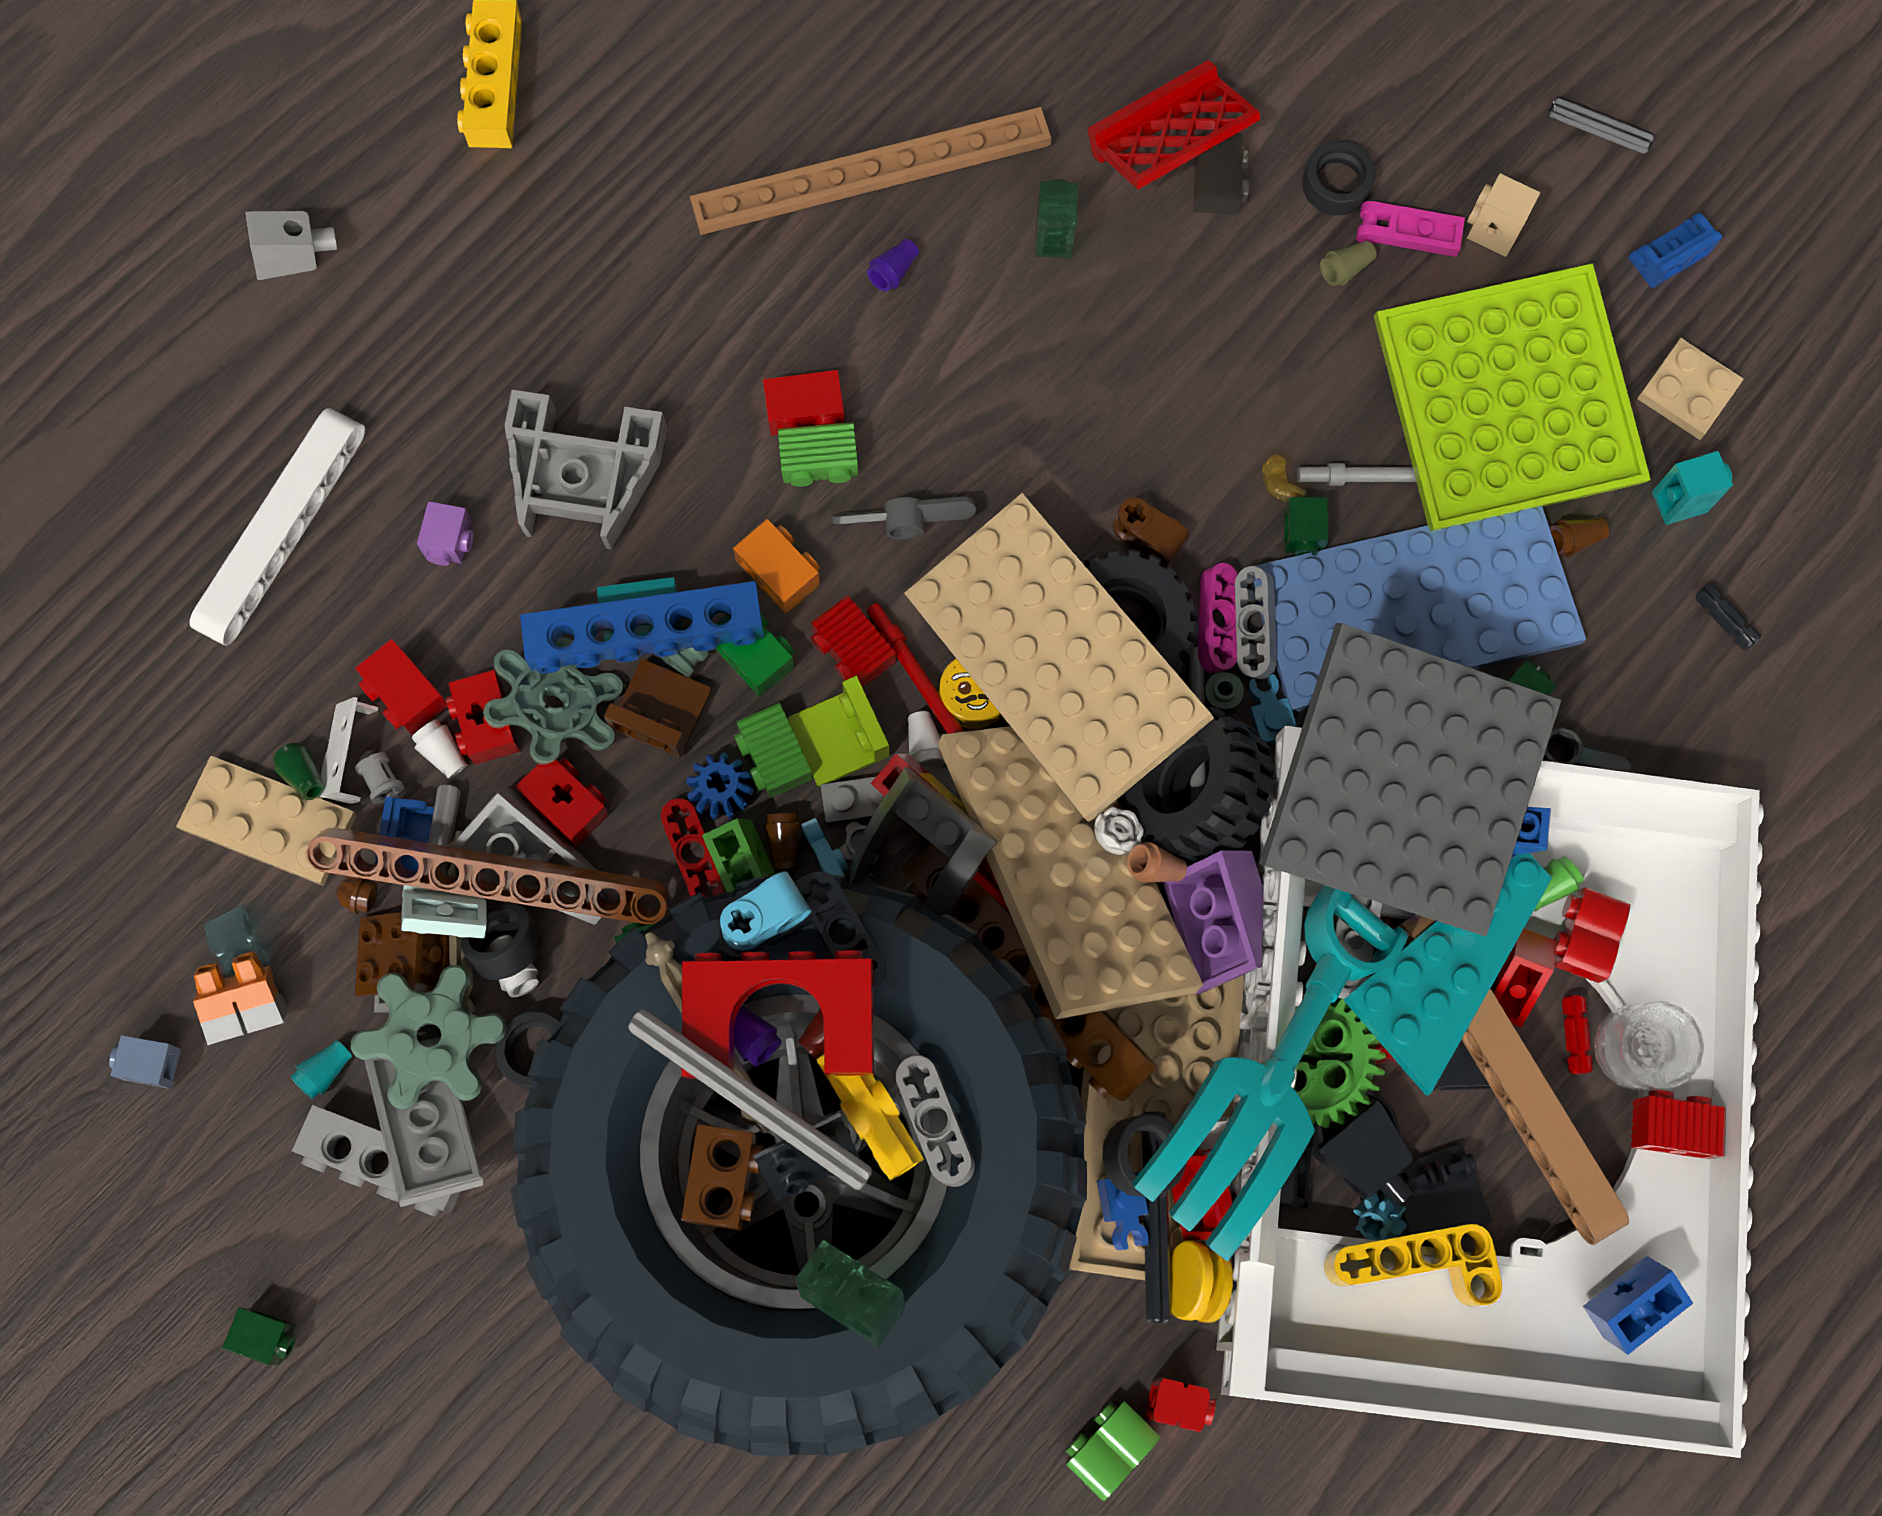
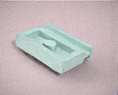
(443, 913)

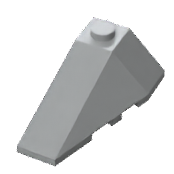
(517, 830)

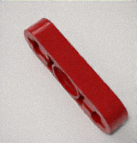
(672, 830)

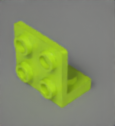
(840, 734)

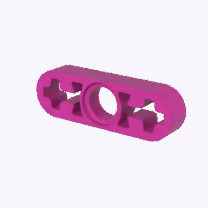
(1209, 633)

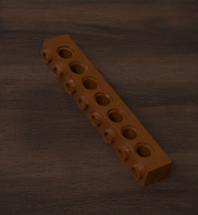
(1127, 1063)

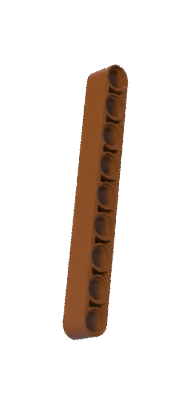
(470, 882)

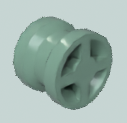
(685, 660)

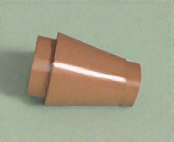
(1153, 864)

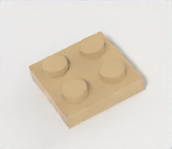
(1690, 389)

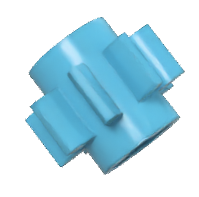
(1379, 1218)

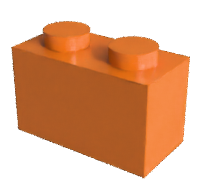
(777, 565)

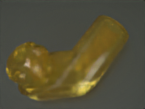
(1276, 481)

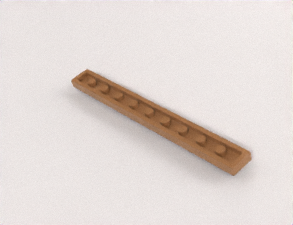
(870, 170)

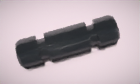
(1728, 617)

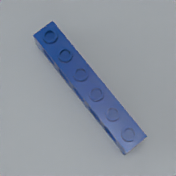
(661, 611)

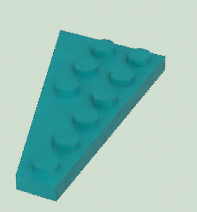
(1441, 978)

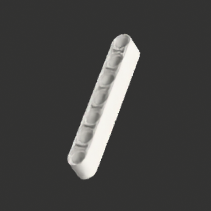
(277, 527)

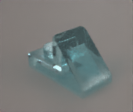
(232, 936)

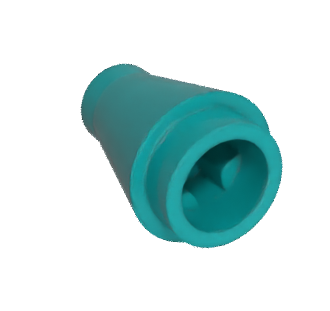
(321, 1069)

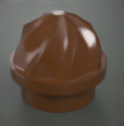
(357, 894)

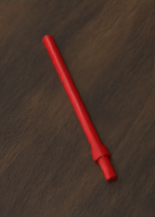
(896, 640)

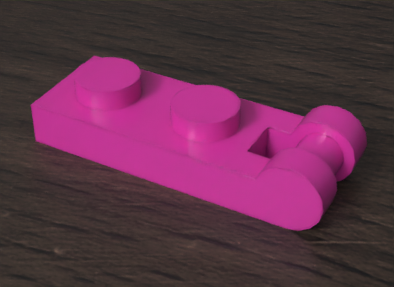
(1411, 228)

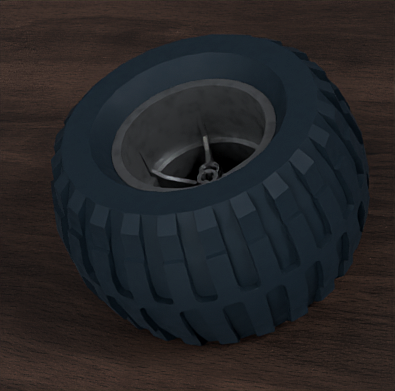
(732, 1345)

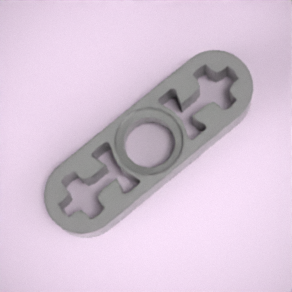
(1243, 611)
(910, 1094)

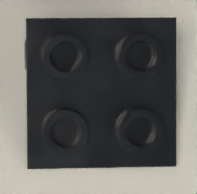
(792, 1171)
(1443, 1192)

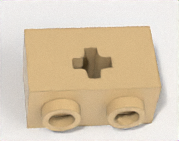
(1501, 214)

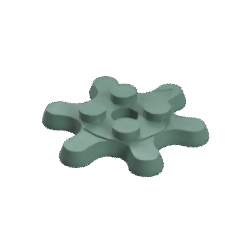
(553, 725)
(419, 1064)

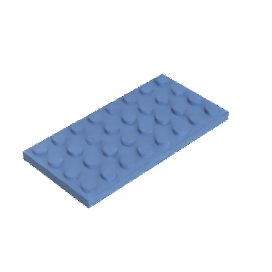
(1456, 593)

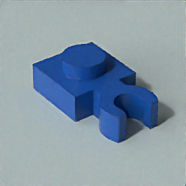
(1124, 1211)

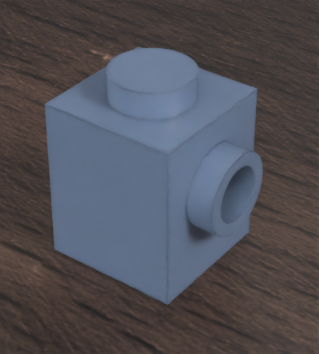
(144, 1061)

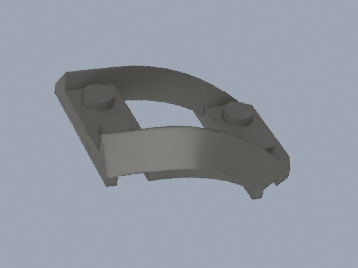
(940, 824)

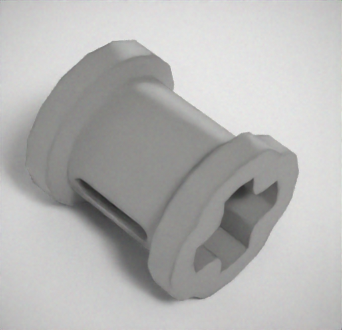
(379, 777)

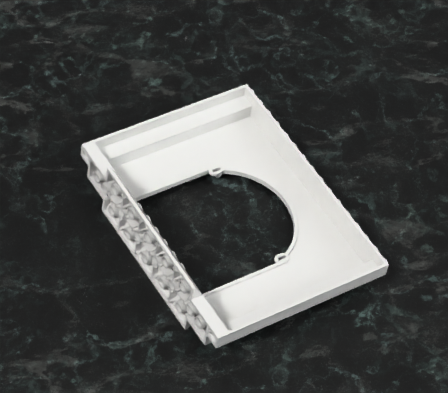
(1534, 1356)

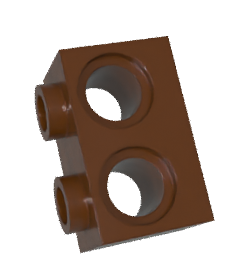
(708, 1176)

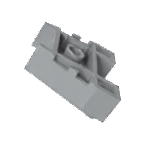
(580, 474)

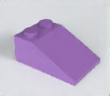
(1220, 916)

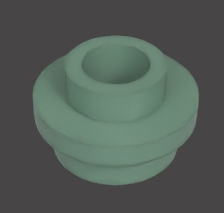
(1218, 700)

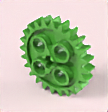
(1320, 1094)

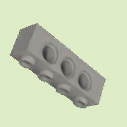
(318, 1142)

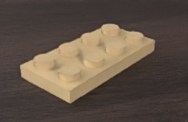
(261, 818)

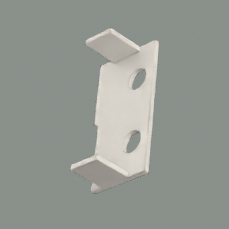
(338, 748)

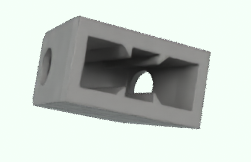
(285, 242)

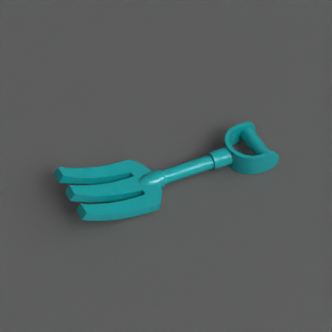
(1265, 1088)

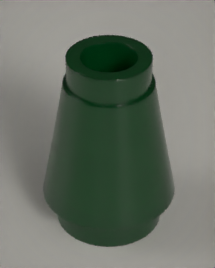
(298, 769)

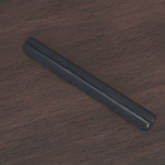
(1157, 1250)

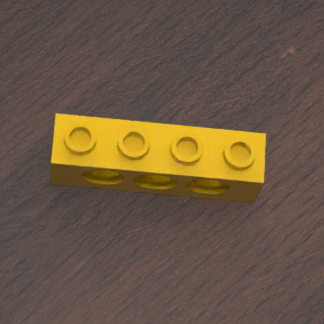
(495, 124)

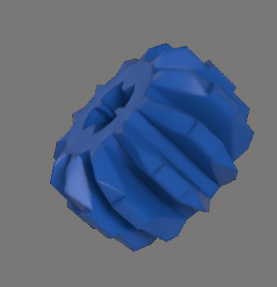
(731, 777)

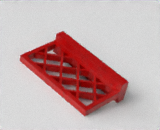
(1164, 111)

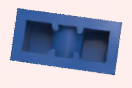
(1638, 1304)

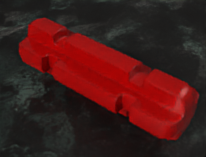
(1577, 1035)

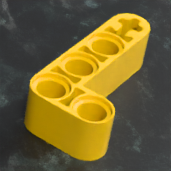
(1410, 1261)

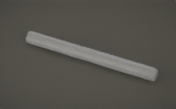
(750, 1099)

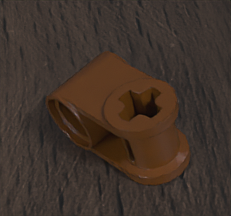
(1151, 532)

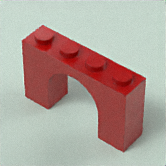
(842, 986)

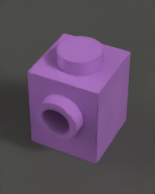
(445, 534)

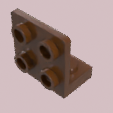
(659, 708)
(389, 950)

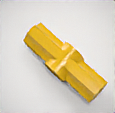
(877, 1121)

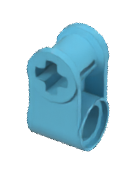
(768, 909)

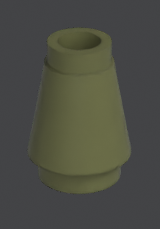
(1346, 262)

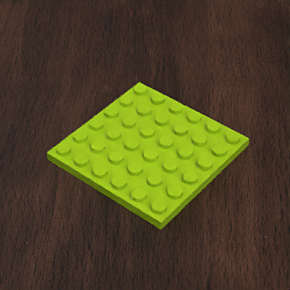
(1511, 397)

